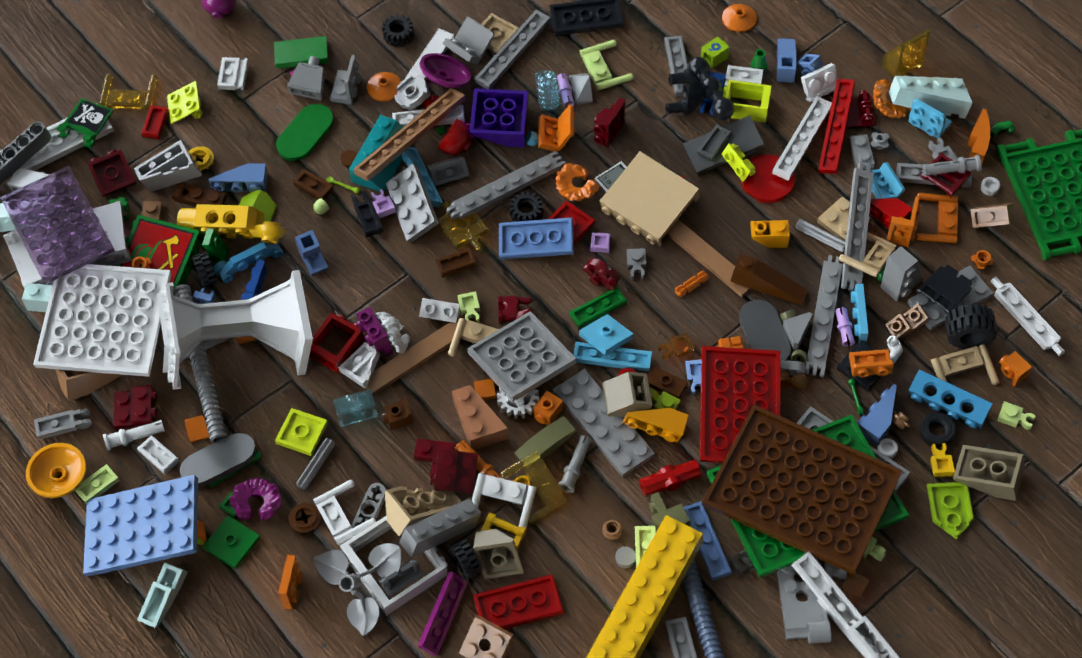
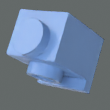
(809, 63)

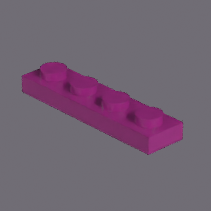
(442, 614)

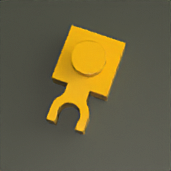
(941, 464)

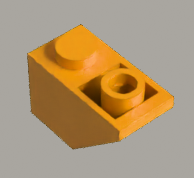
(771, 233)

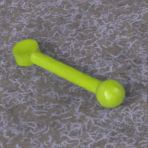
(330, 180)

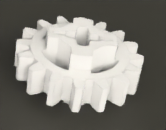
(519, 406)

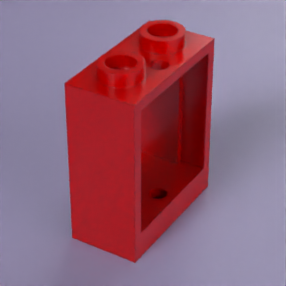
(327, 358)

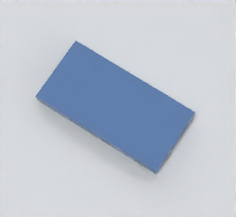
(536, 238)

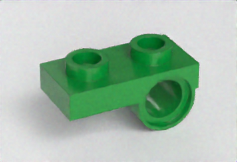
(215, 246)

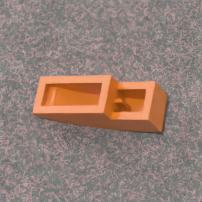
(980, 136)

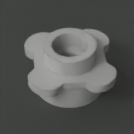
(876, 143)

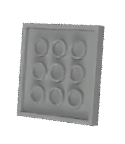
(521, 356)

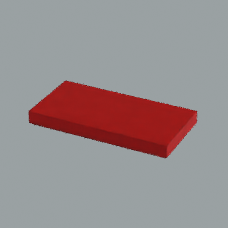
(520, 602)

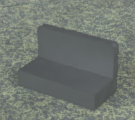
(448, 170)

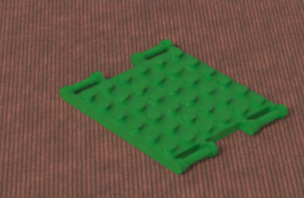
(1049, 190)

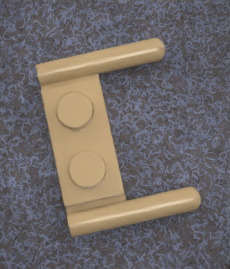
(875, 258)
(469, 331)
(964, 361)

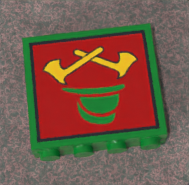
(166, 245)

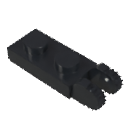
(367, 215)

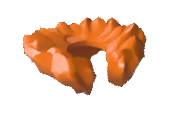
(883, 104)
(565, 185)

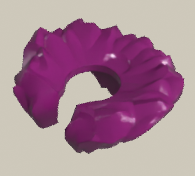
(257, 488)

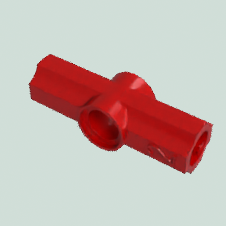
(670, 477)

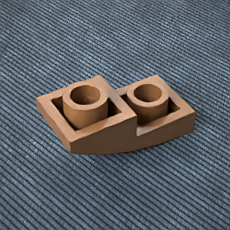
(908, 322)

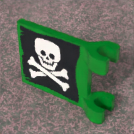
(86, 119)

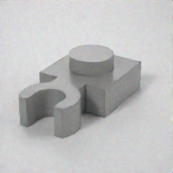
(937, 149)
(636, 262)

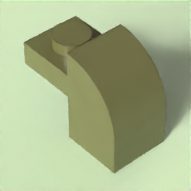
(659, 512)

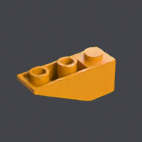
(661, 422)

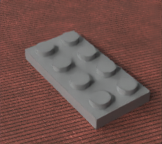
(412, 203)
(978, 294)

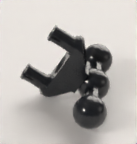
(697, 87)

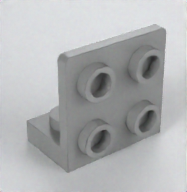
(470, 41)
(346, 83)

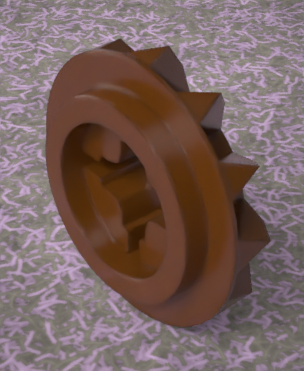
(310, 511)

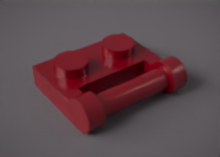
(955, 178)

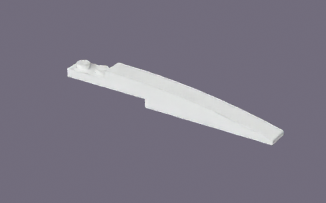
(842, 612)

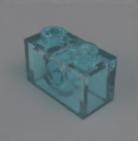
(355, 408)

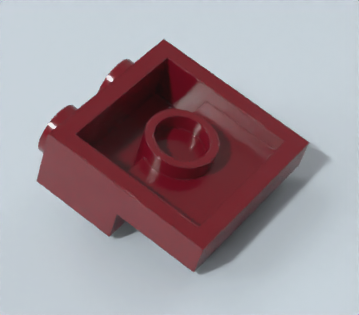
(609, 122)
(111, 172)
(134, 407)
(454, 471)

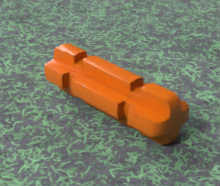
(691, 284)

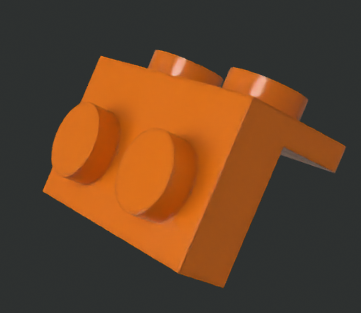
(871, 363)

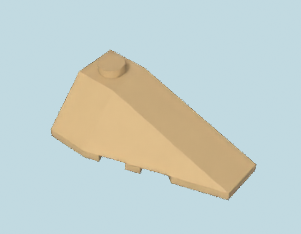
(409, 506)

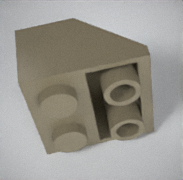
(627, 394)

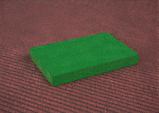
(292, 52)

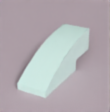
(162, 595)

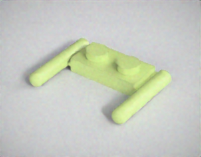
(598, 69)

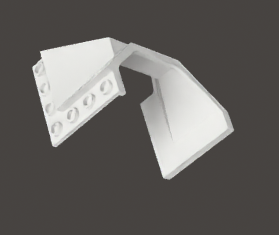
(274, 317)

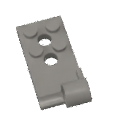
(801, 618)

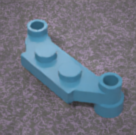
(245, 259)

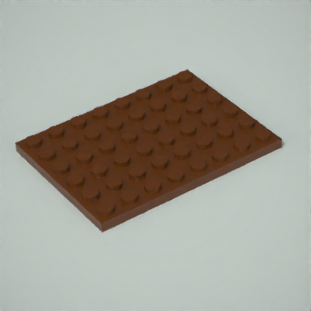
(803, 488)

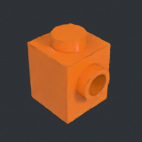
(548, 408)

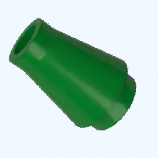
(759, 60)

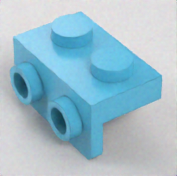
(886, 183)

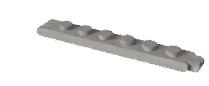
(506, 186)
(857, 224)
(823, 316)

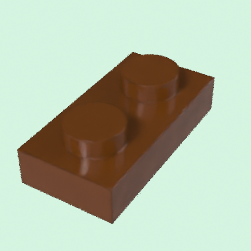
(313, 185)

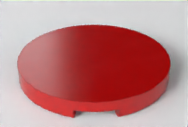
(765, 185)

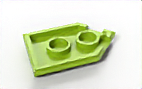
(950, 506)

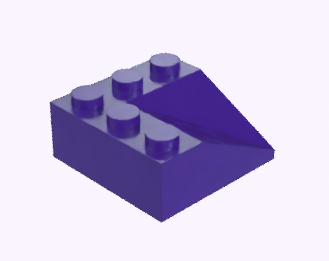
(500, 116)

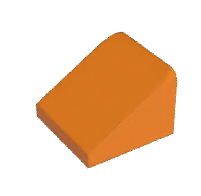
(196, 429)

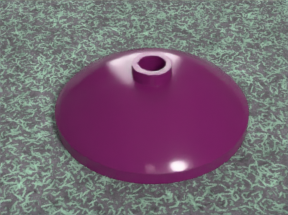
(445, 70)

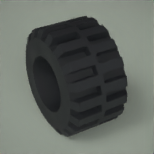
(970, 326)

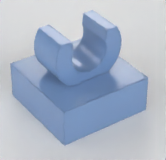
(203, 298)

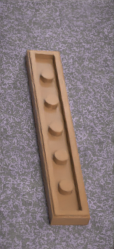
(705, 255)
(411, 358)

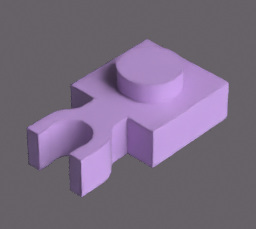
(383, 205)

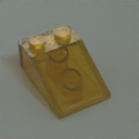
(906, 56)

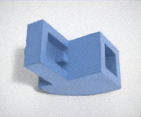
(310, 253)

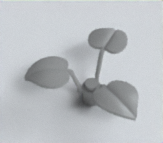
(332, 567)

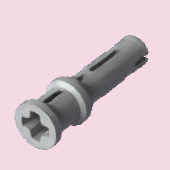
(961, 165)
(572, 472)

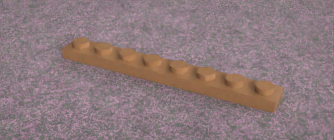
(409, 134)

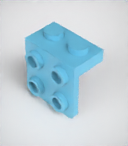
(928, 119)

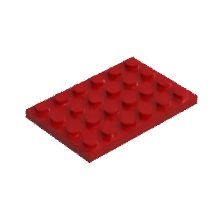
(729, 388)

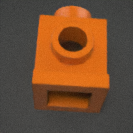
(1015, 367)

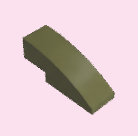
(548, 439)

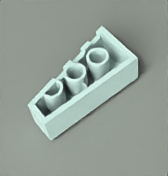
(940, 93)

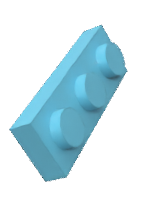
(859, 313)

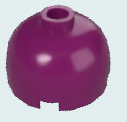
(218, 7)

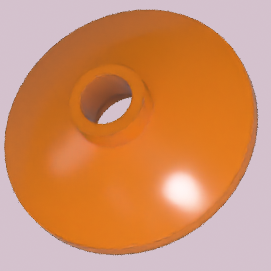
(739, 18)
(381, 91)

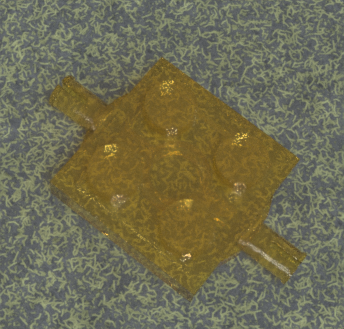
(463, 230)

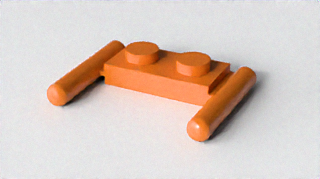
(946, 219)

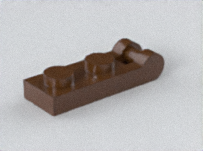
(198, 195)

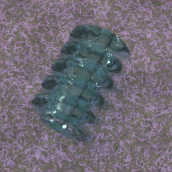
(547, 90)

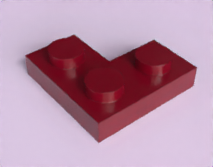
(426, 448)

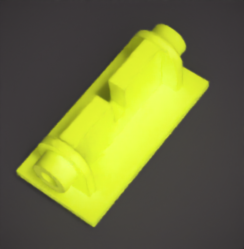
(734, 156)

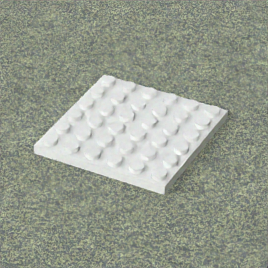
(102, 320)

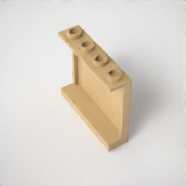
(648, 198)

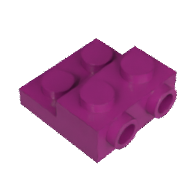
(375, 333)

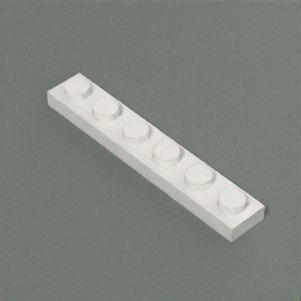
(802, 138)

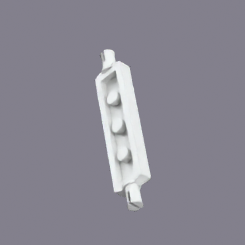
(1027, 316)

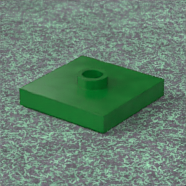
(231, 542)

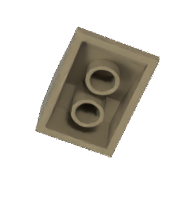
(990, 471)

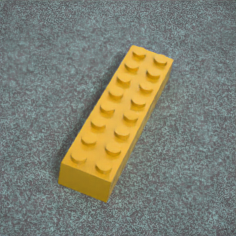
(648, 591)

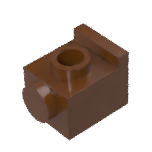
(397, 414)

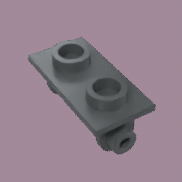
(408, 573)

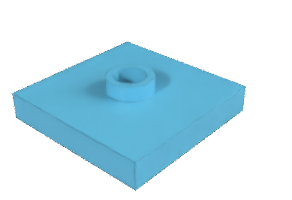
(606, 334)

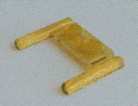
(127, 98)
(543, 480)

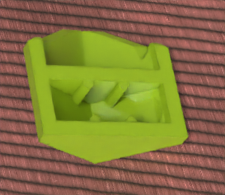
(261, 201)

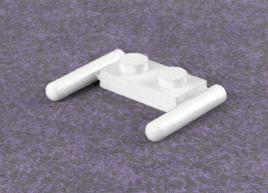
(507, 491)
(335, 517)

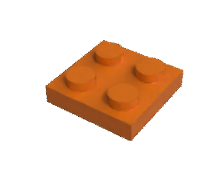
(289, 583)

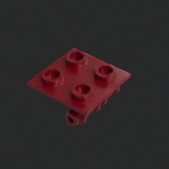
(862, 111)

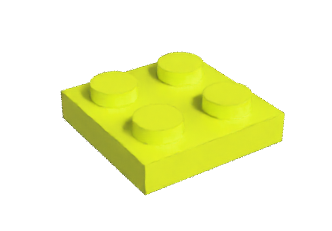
(301, 432)

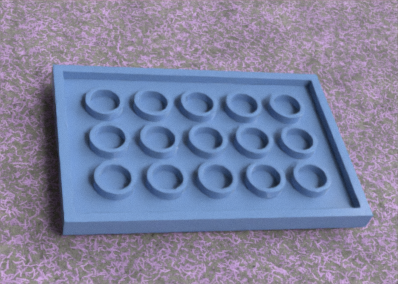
(141, 526)

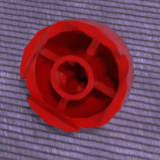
(456, 139)

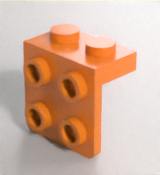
(555, 132)

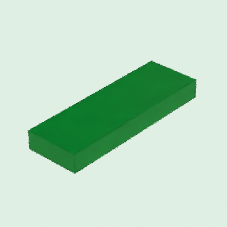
(598, 308)

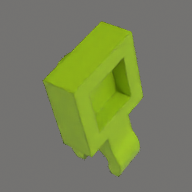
(664, 400)

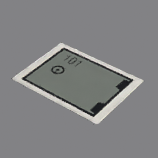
(608, 177)

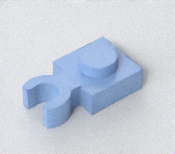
(693, 371)

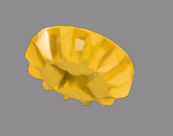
(205, 154)

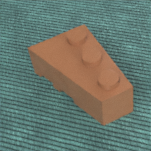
(477, 419)

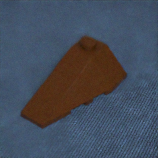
(761, 277)

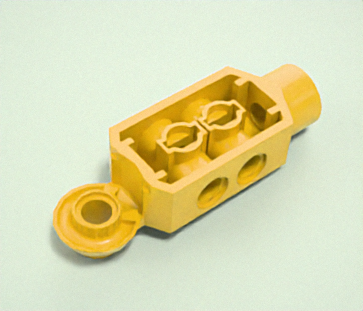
(231, 222)

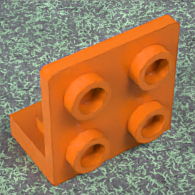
(903, 230)

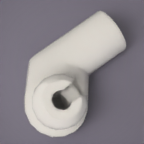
(895, 348)

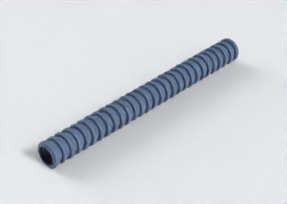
(701, 613)

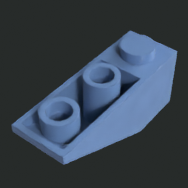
(786, 60)
(241, 179)
(878, 422)

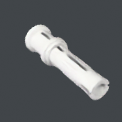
(125, 436)

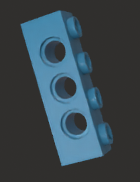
(925, 381)

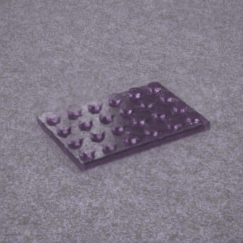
(57, 224)

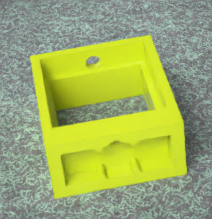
(749, 91)

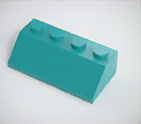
(380, 133)

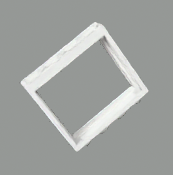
(387, 605)

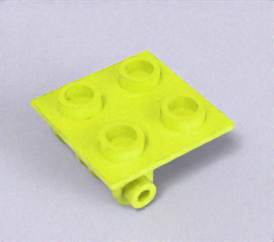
(184, 103)

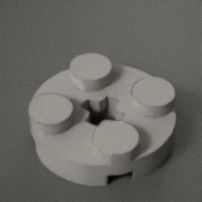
(408, 100)

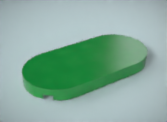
(304, 132)

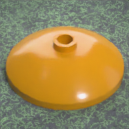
(49, 464)

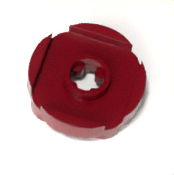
(600, 274)

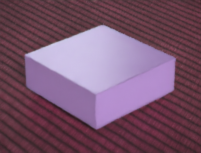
(600, 242)

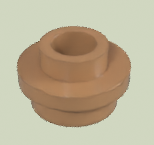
(609, 525)

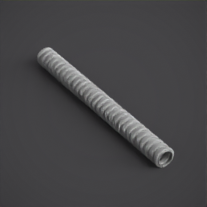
(204, 381)

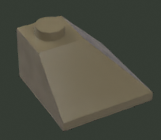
(497, 554)

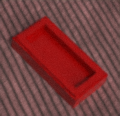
(155, 122)

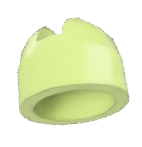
(321, 206)

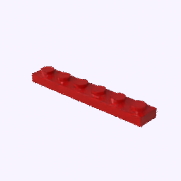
(837, 126)

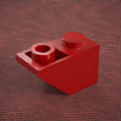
(886, 208)

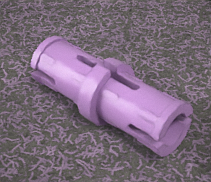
(565, 90)
(844, 327)

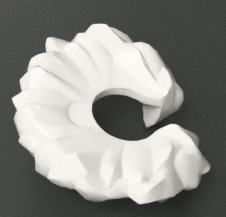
(393, 329)

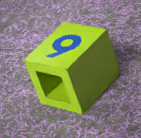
(715, 52)

